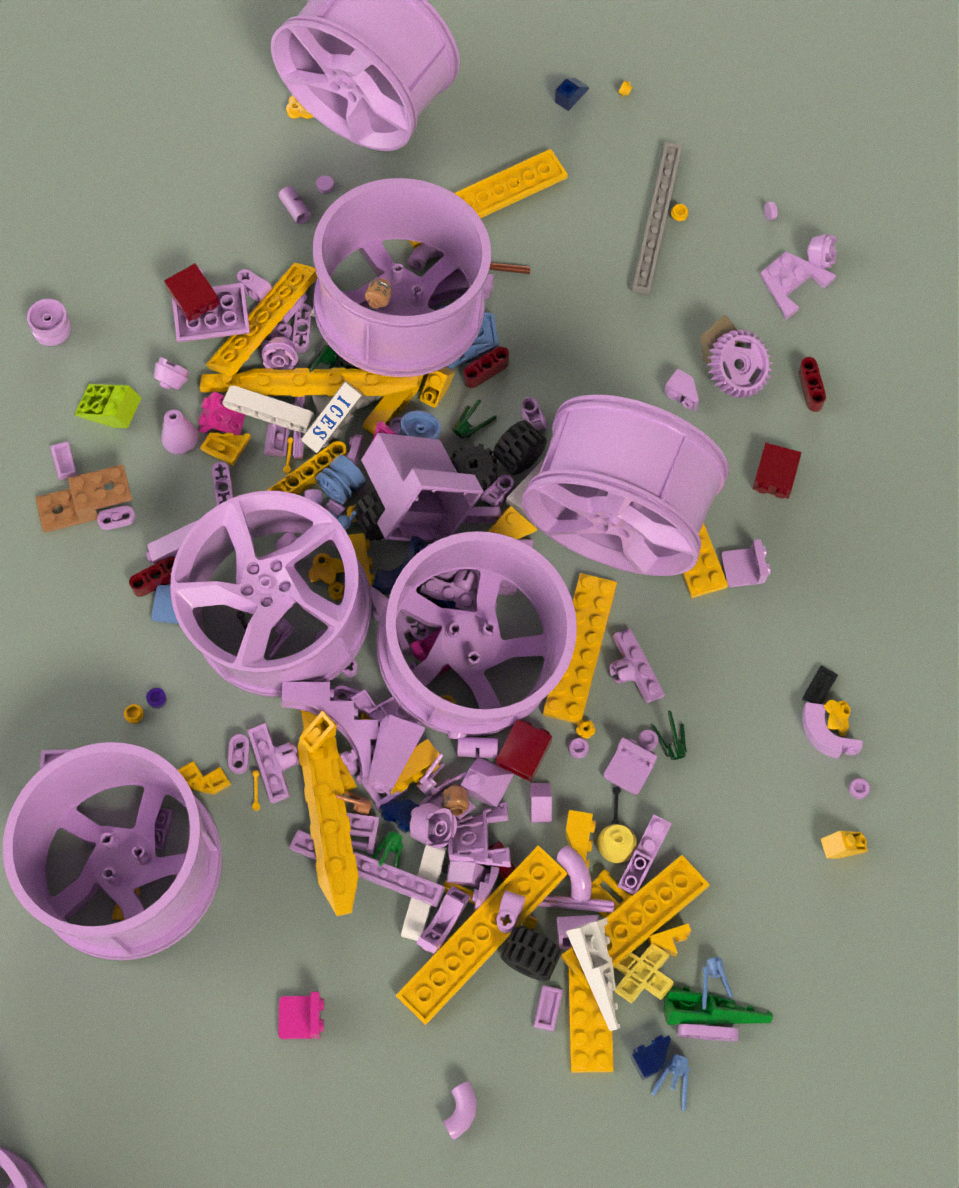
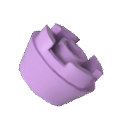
(822, 250)
(280, 354)
(170, 374)

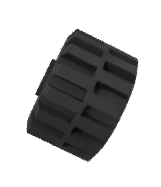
(519, 447)
(476, 462)
(367, 515)
(531, 954)

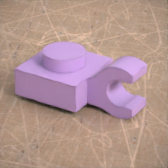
(350, 761)

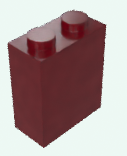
(192, 292)
(777, 471)
(524, 750)

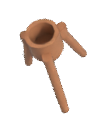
(361, 804)

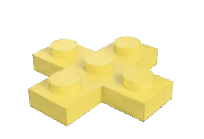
(643, 974)

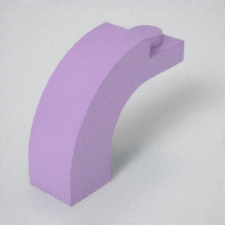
(822, 738)
(444, 921)

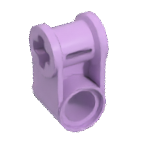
(254, 285)
(533, 416)
(495, 494)
(510, 908)

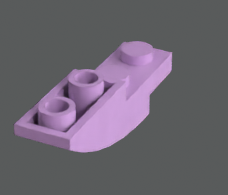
(402, 629)
(644, 854)

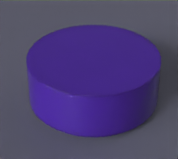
(156, 698)

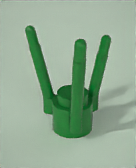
(390, 843)

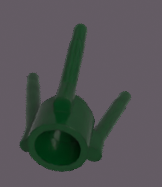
(325, 356)
(462, 426)
(676, 749)

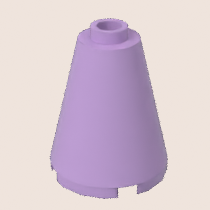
(178, 433)

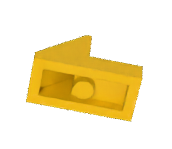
(319, 730)
(665, 939)

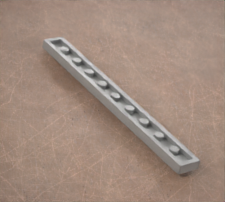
(657, 218)

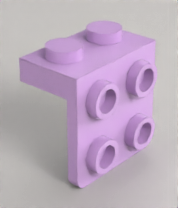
(746, 565)
(630, 766)

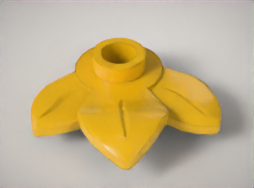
(296, 110)
(325, 571)
(838, 716)

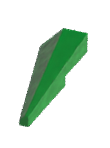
(685, 1007)

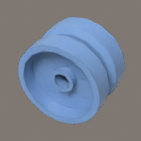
(420, 425)

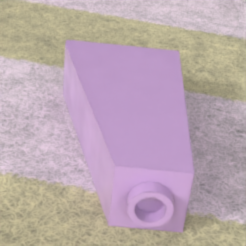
(167, 545)
(392, 751)

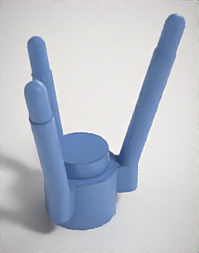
(344, 520)
(715, 968)
(678, 1067)

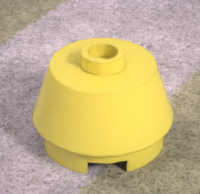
(617, 843)

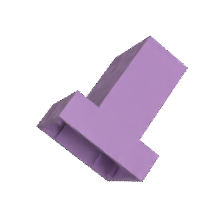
(418, 487)

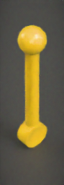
(287, 469)
(256, 806)

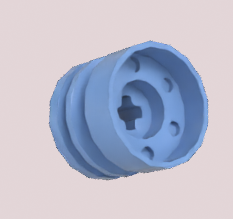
(341, 479)

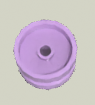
(49, 322)

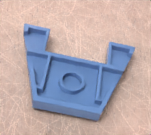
(484, 343)

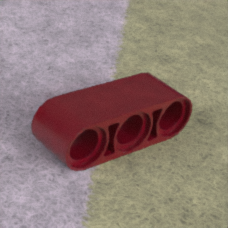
(491, 360)
(812, 376)
(146, 577)

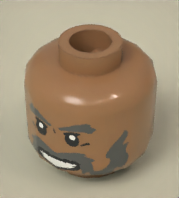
(378, 293)
(455, 799)

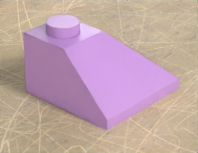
(487, 782)

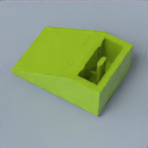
(109, 405)

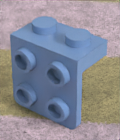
(163, 607)

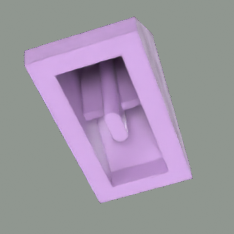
(541, 803)
(466, 873)

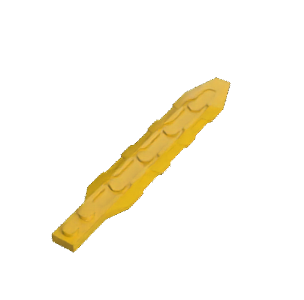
(301, 382)
(329, 822)

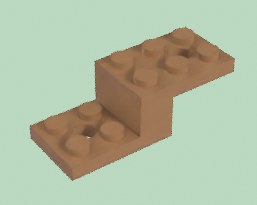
(83, 498)

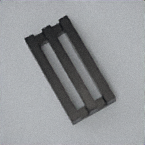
(813, 699)

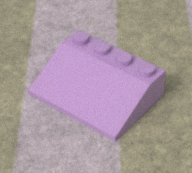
(225, 320)

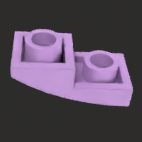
(163, 823)
(485, 888)

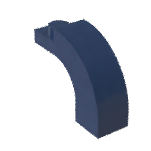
(385, 580)

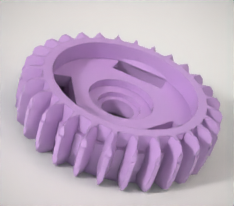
(752, 358)

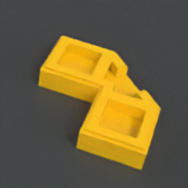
(210, 783)

